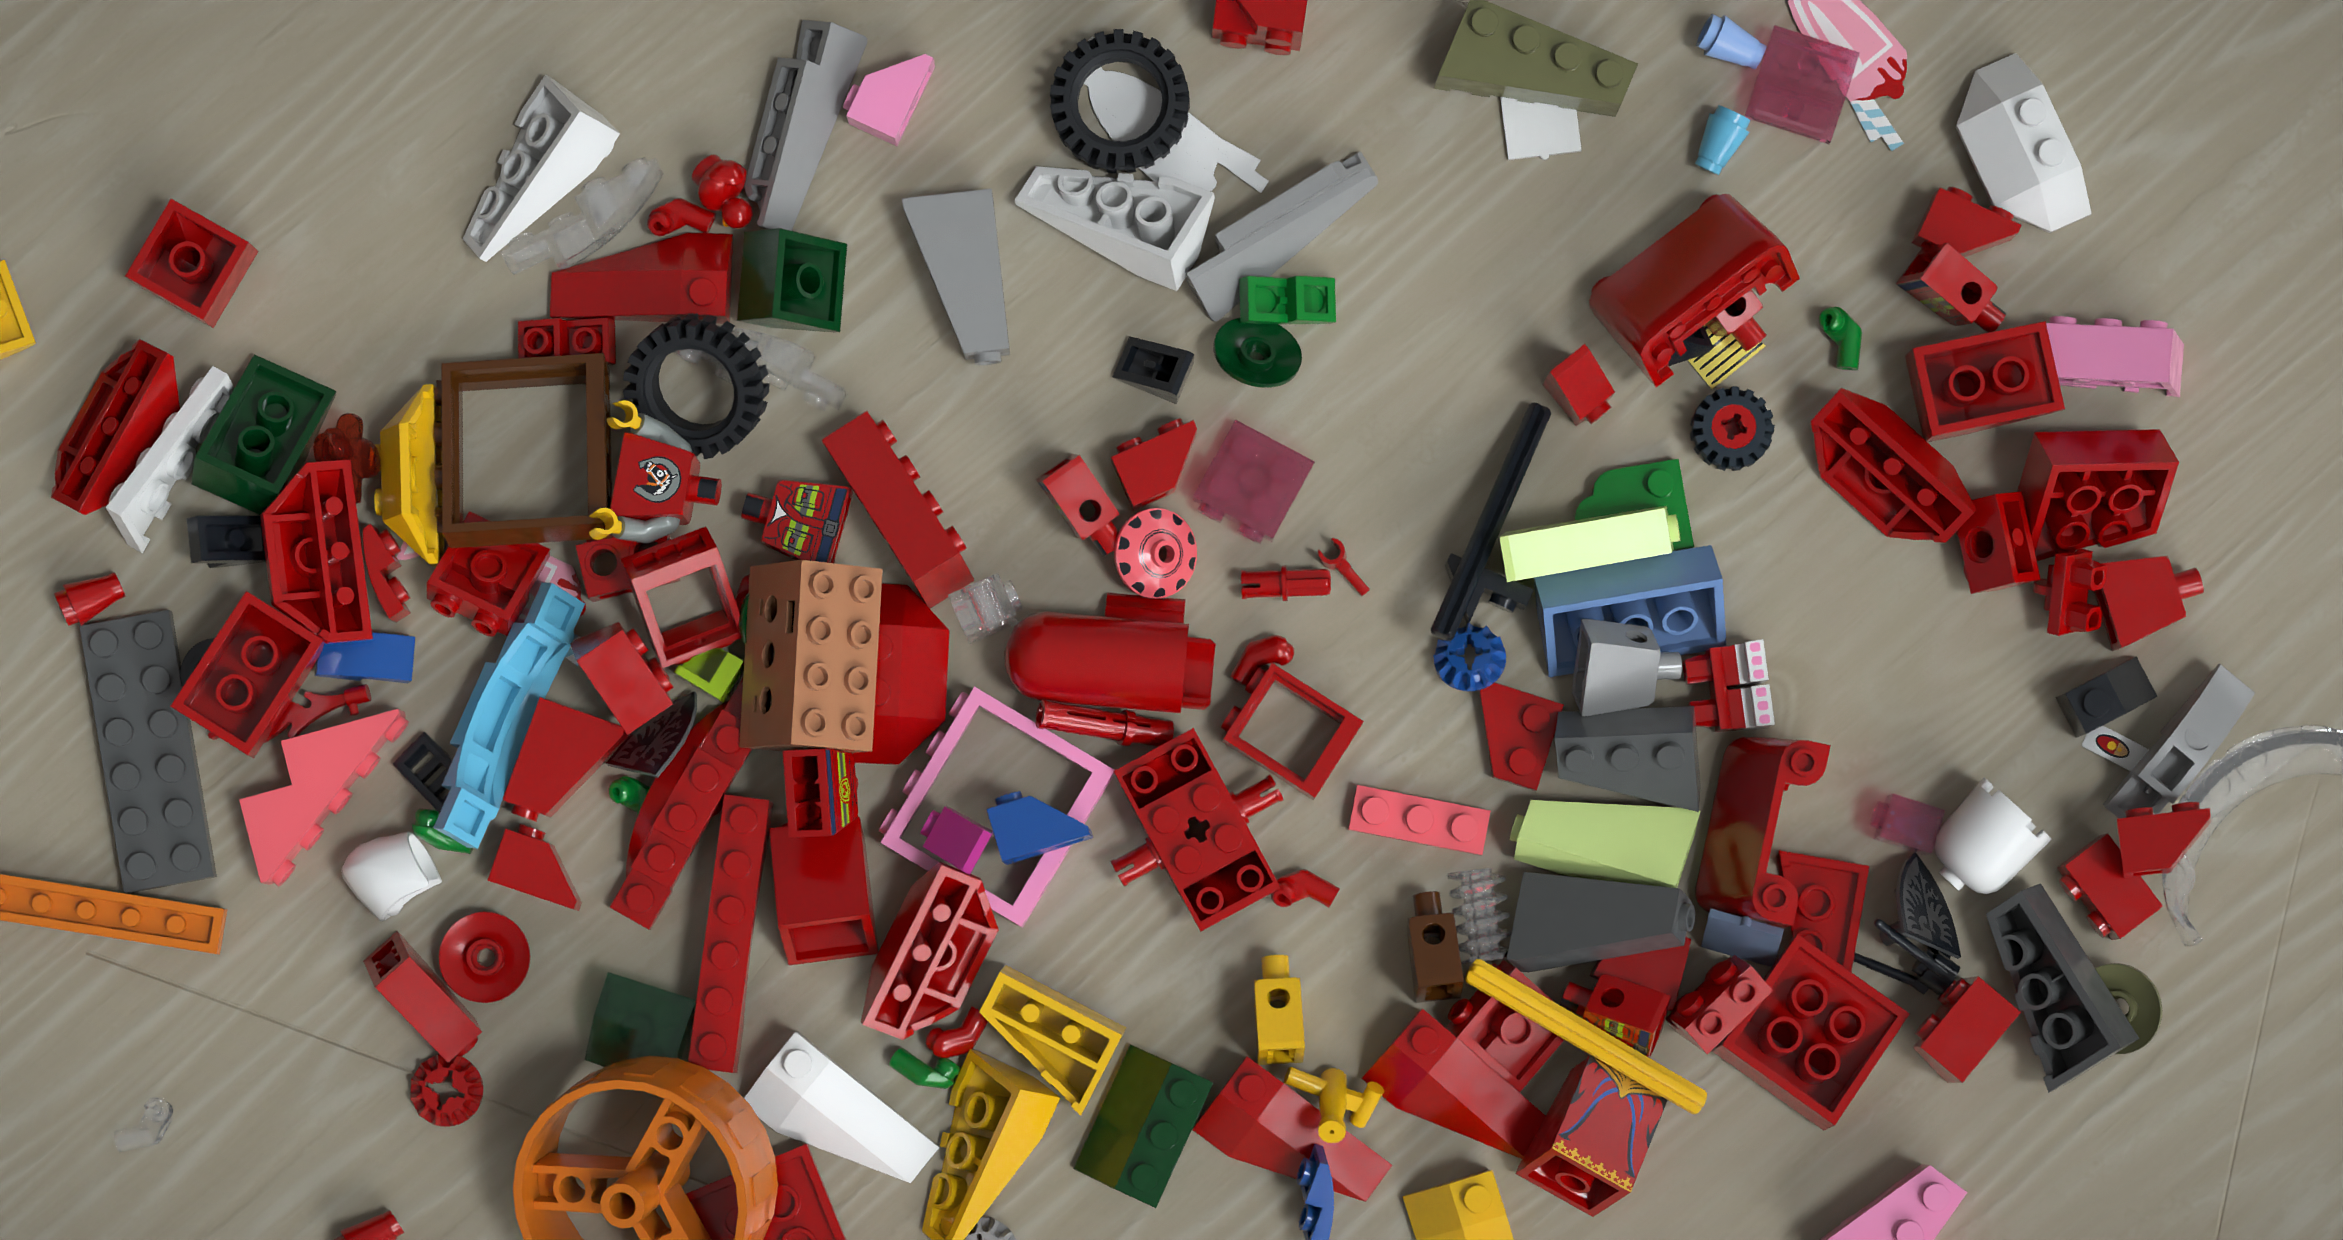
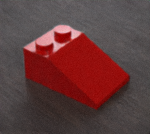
(1984, 381)

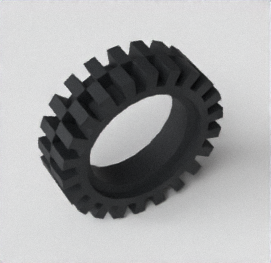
(1106, 50)
(729, 351)

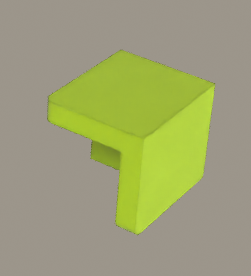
(712, 672)

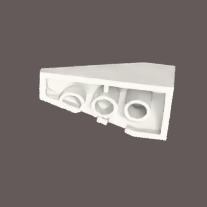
(828, 1108)

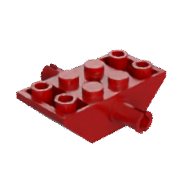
(1182, 785)

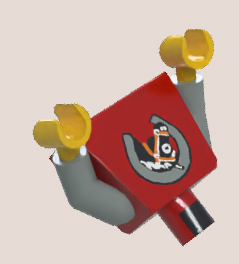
(653, 481)

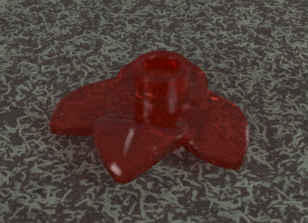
(347, 443)

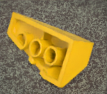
(1459, 1210)

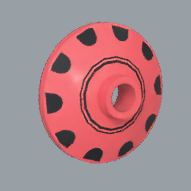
(1138, 550)

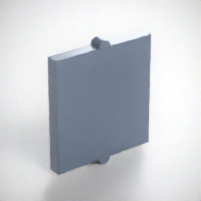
(1742, 937)

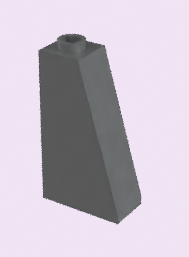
(1591, 920)

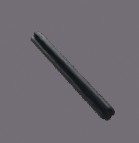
(1490, 522)

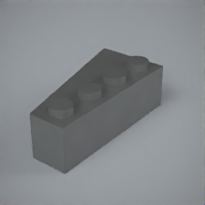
(2058, 988)

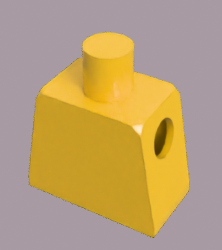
(1278, 1029)

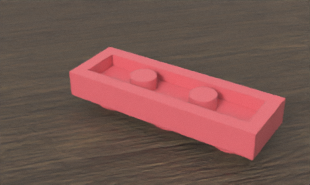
(1419, 820)

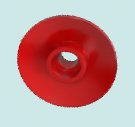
(461, 953)

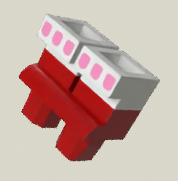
(1728, 668)

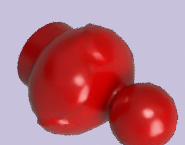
(718, 189)

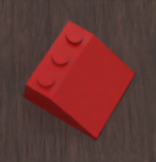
(1813, 1034)

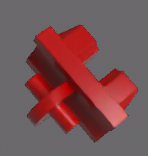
(2068, 592)

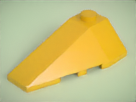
(992, 1132)

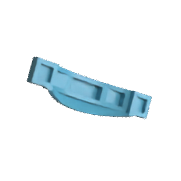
(501, 713)

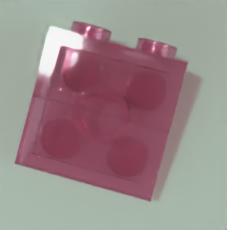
(1252, 482)

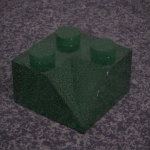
(638, 1022)

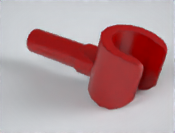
(1344, 567)

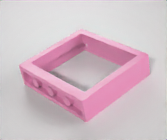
(940, 751)

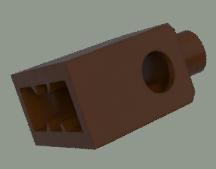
(1435, 967)

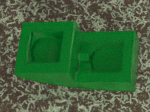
(1287, 300)

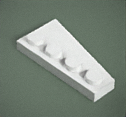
(168, 460)

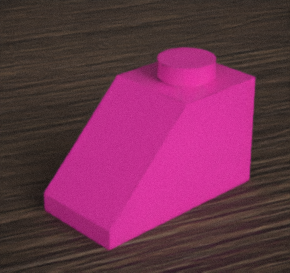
(955, 838)

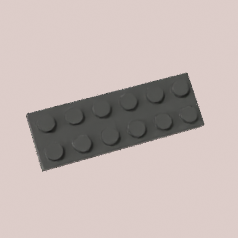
(147, 752)

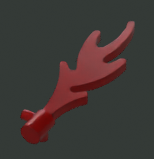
(321, 705)

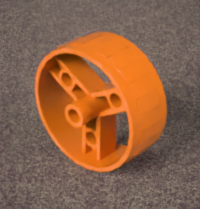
(650, 1178)

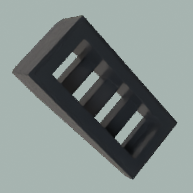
(412, 756)

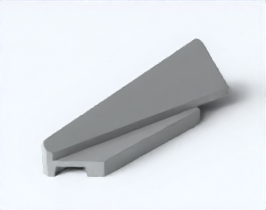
(800, 118)
(1278, 231)

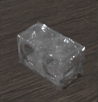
(986, 607)

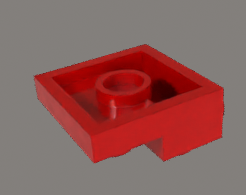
(486, 582)
(1719, 1003)
(1501, 1035)

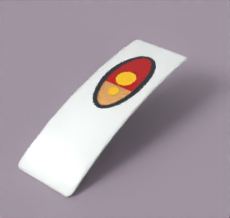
(2114, 747)

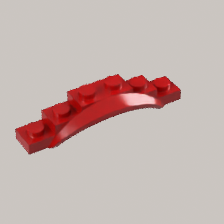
(680, 810)

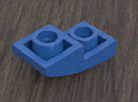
(381, 658)
(1318, 1195)

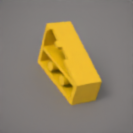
(1054, 1033)

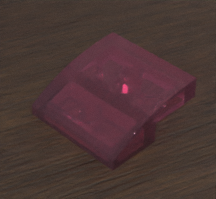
(1801, 84)

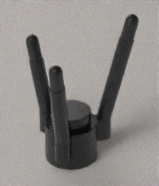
(1932, 966)

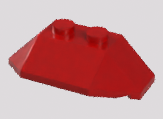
(115, 426)
(1888, 470)
(317, 553)
(908, 677)
(930, 953)

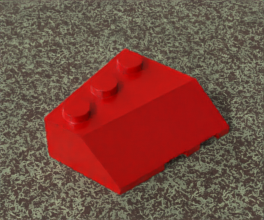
(2095, 487)

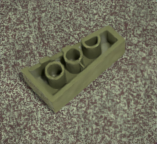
(1531, 62)

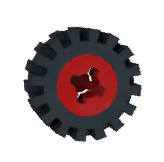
(1725, 443)

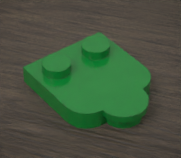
(1640, 489)

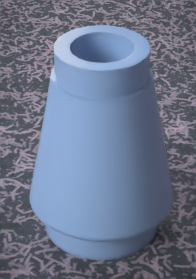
(1729, 42)

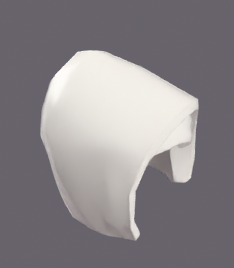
(389, 873)

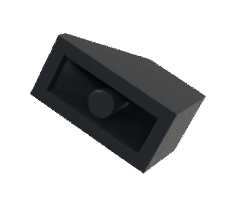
(2106, 697)

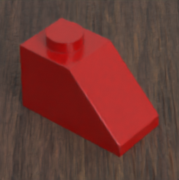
(1580, 387)
(533, 868)

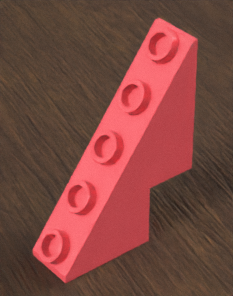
(321, 773)

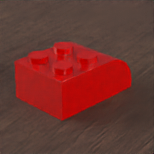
(249, 675)

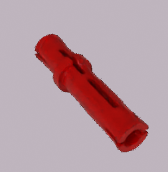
(1122, 726)

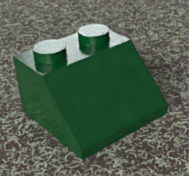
(791, 281)

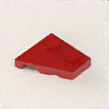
(1518, 733)

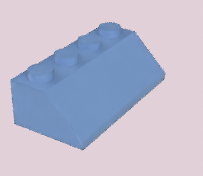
(1669, 593)

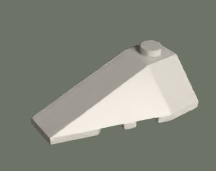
(553, 153)
(1135, 223)

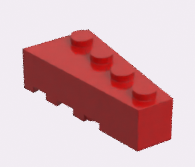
(898, 507)

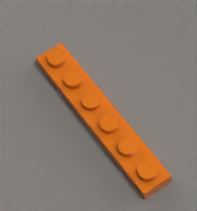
(111, 914)

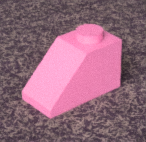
(889, 98)

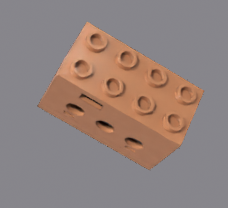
(811, 656)

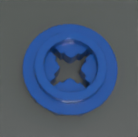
(1486, 667)

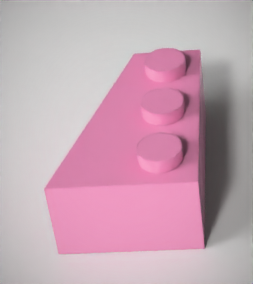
(1905, 1211)

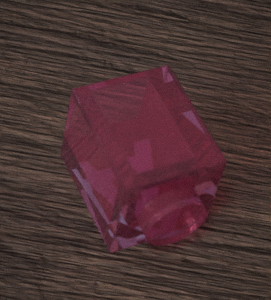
(1907, 823)

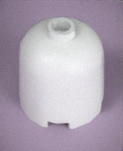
(1986, 841)

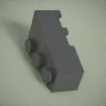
(1633, 753)

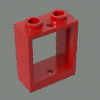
(670, 562)
(1258, 688)

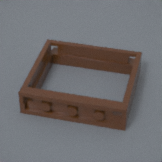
(521, 373)

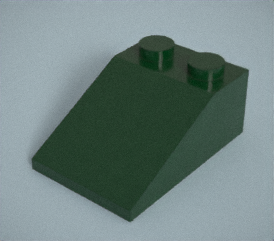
(261, 435)

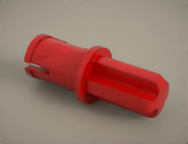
(1286, 583)

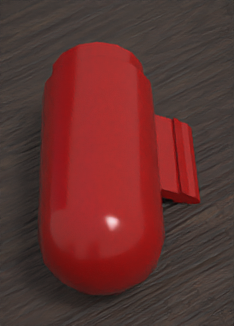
(1123, 660)

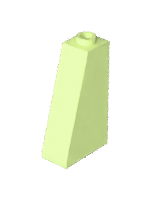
(1588, 542)
(1606, 841)

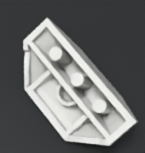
(2021, 147)

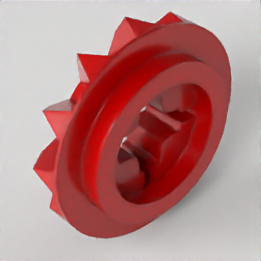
(456, 1109)

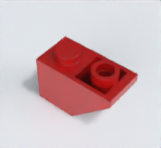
(1963, 224)
(1155, 466)
(2159, 841)

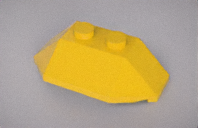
(408, 475)

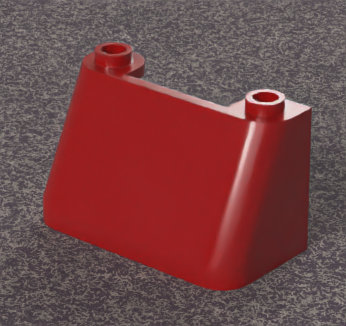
(1688, 282)
(1744, 826)

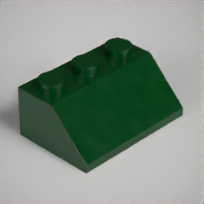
(1143, 1126)

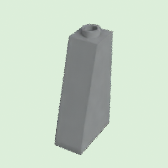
(963, 258)

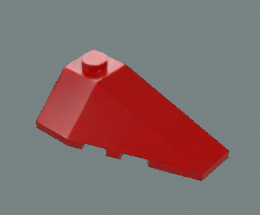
(650, 282)
(1449, 1085)
(1275, 1128)

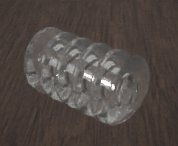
(1480, 914)

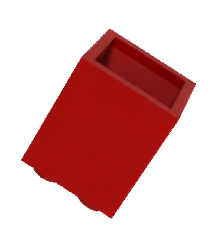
(823, 895)

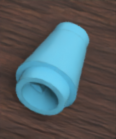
(1721, 139)

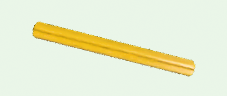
(1586, 1036)

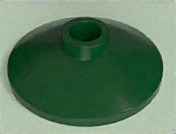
(1257, 353)

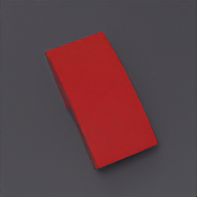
(568, 337)
(381, 561)

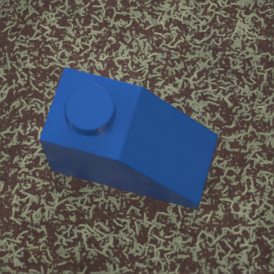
(1032, 828)

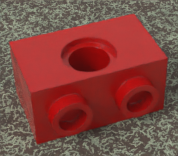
(2011, 557)

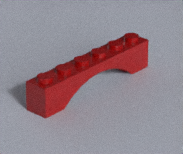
(729, 933)

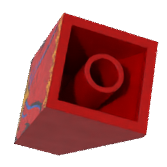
(1593, 1137)

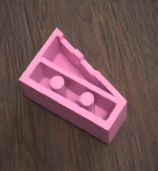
(2116, 354)

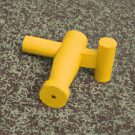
(1335, 1099)

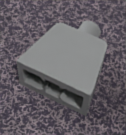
(1619, 667)

